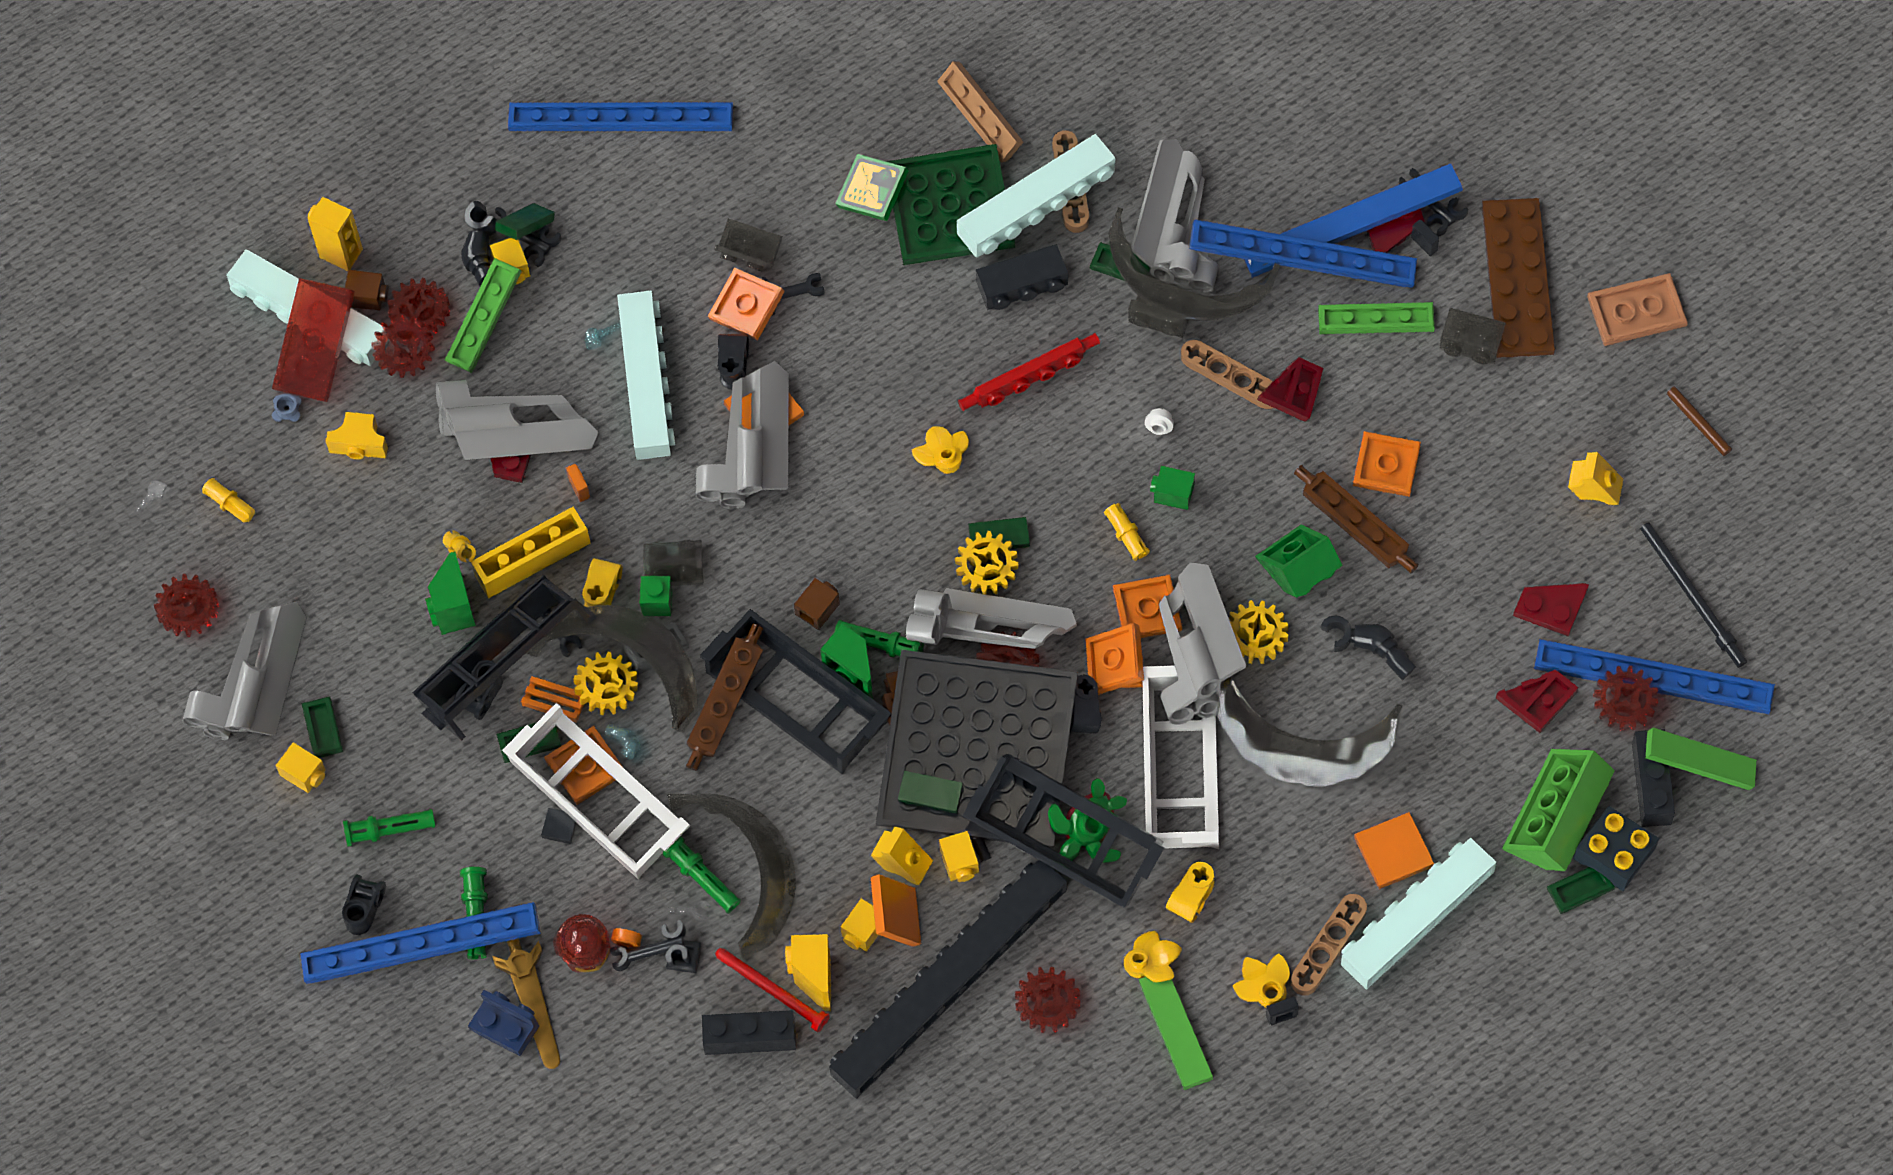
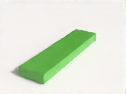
(483, 315)
(1376, 318)
(1700, 758)
(1176, 1032)

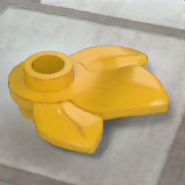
(939, 446)
(1155, 956)
(1261, 978)

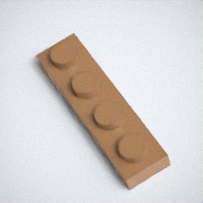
(979, 110)

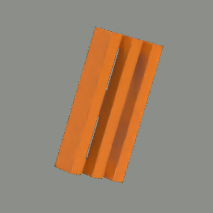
(537, 682)

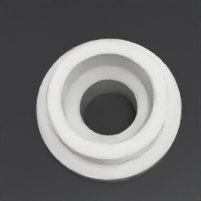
(1159, 421)

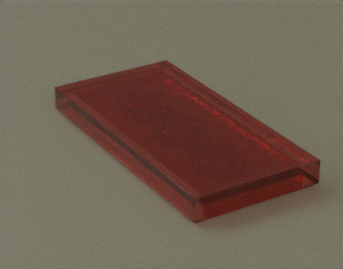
(313, 340)

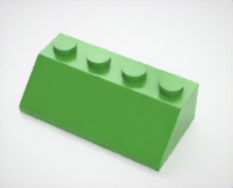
(1559, 808)

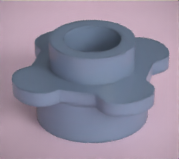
(283, 401)

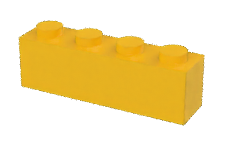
(530, 552)

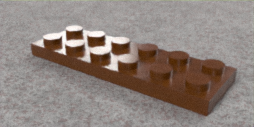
(1518, 276)

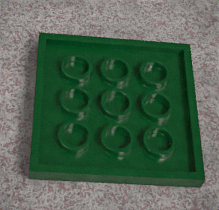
(939, 193)

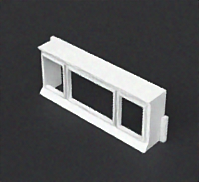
(1159, 679)
(530, 737)

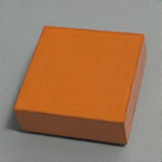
(578, 482)

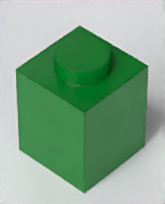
(1173, 487)
(656, 595)

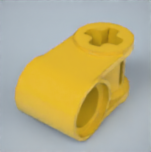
(601, 582)
(1190, 895)

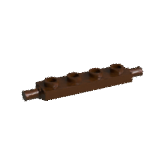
(1356, 519)
(724, 697)

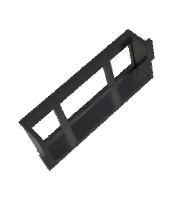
(488, 644)
(788, 649)
(1088, 877)

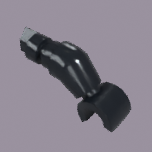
(475, 249)
(1373, 638)

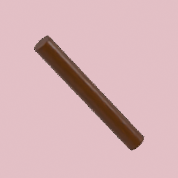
(1699, 421)

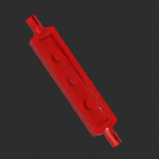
(1037, 369)

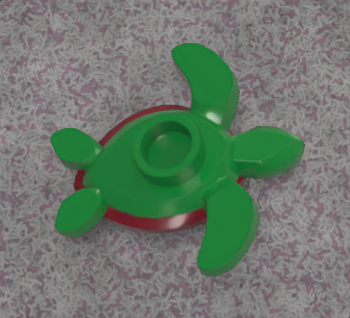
(1084, 830)

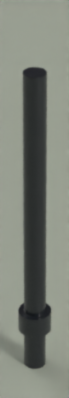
(1723, 638)

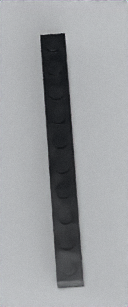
(947, 978)

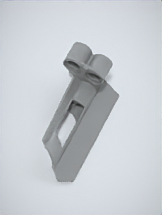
(1157, 237)
(490, 430)
(755, 455)
(974, 615)
(1203, 655)
(251, 694)

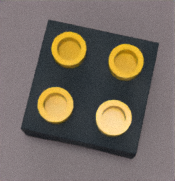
(1616, 847)

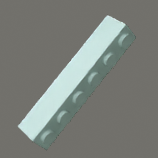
(1036, 196)
(275, 290)
(644, 375)
(1417, 913)

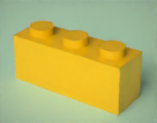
(335, 233)

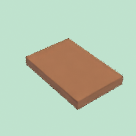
(1637, 309)

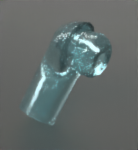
(626, 738)

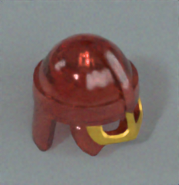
(579, 954)

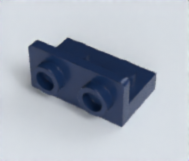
(504, 1022)

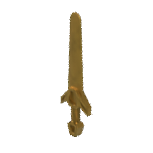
(527, 985)

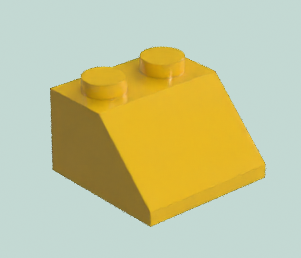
(811, 967)

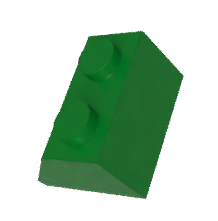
(1300, 560)
(449, 600)
(848, 656)

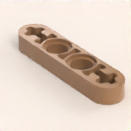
(1081, 201)
(1227, 378)
(1326, 943)

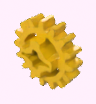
(981, 573)
(1271, 634)
(611, 694)

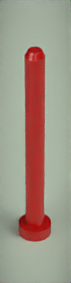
(817, 1019)

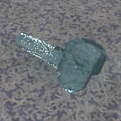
(593, 335)

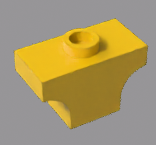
(357, 437)
(1595, 480)
(902, 855)

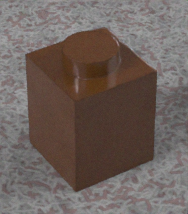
(368, 288)
(817, 603)

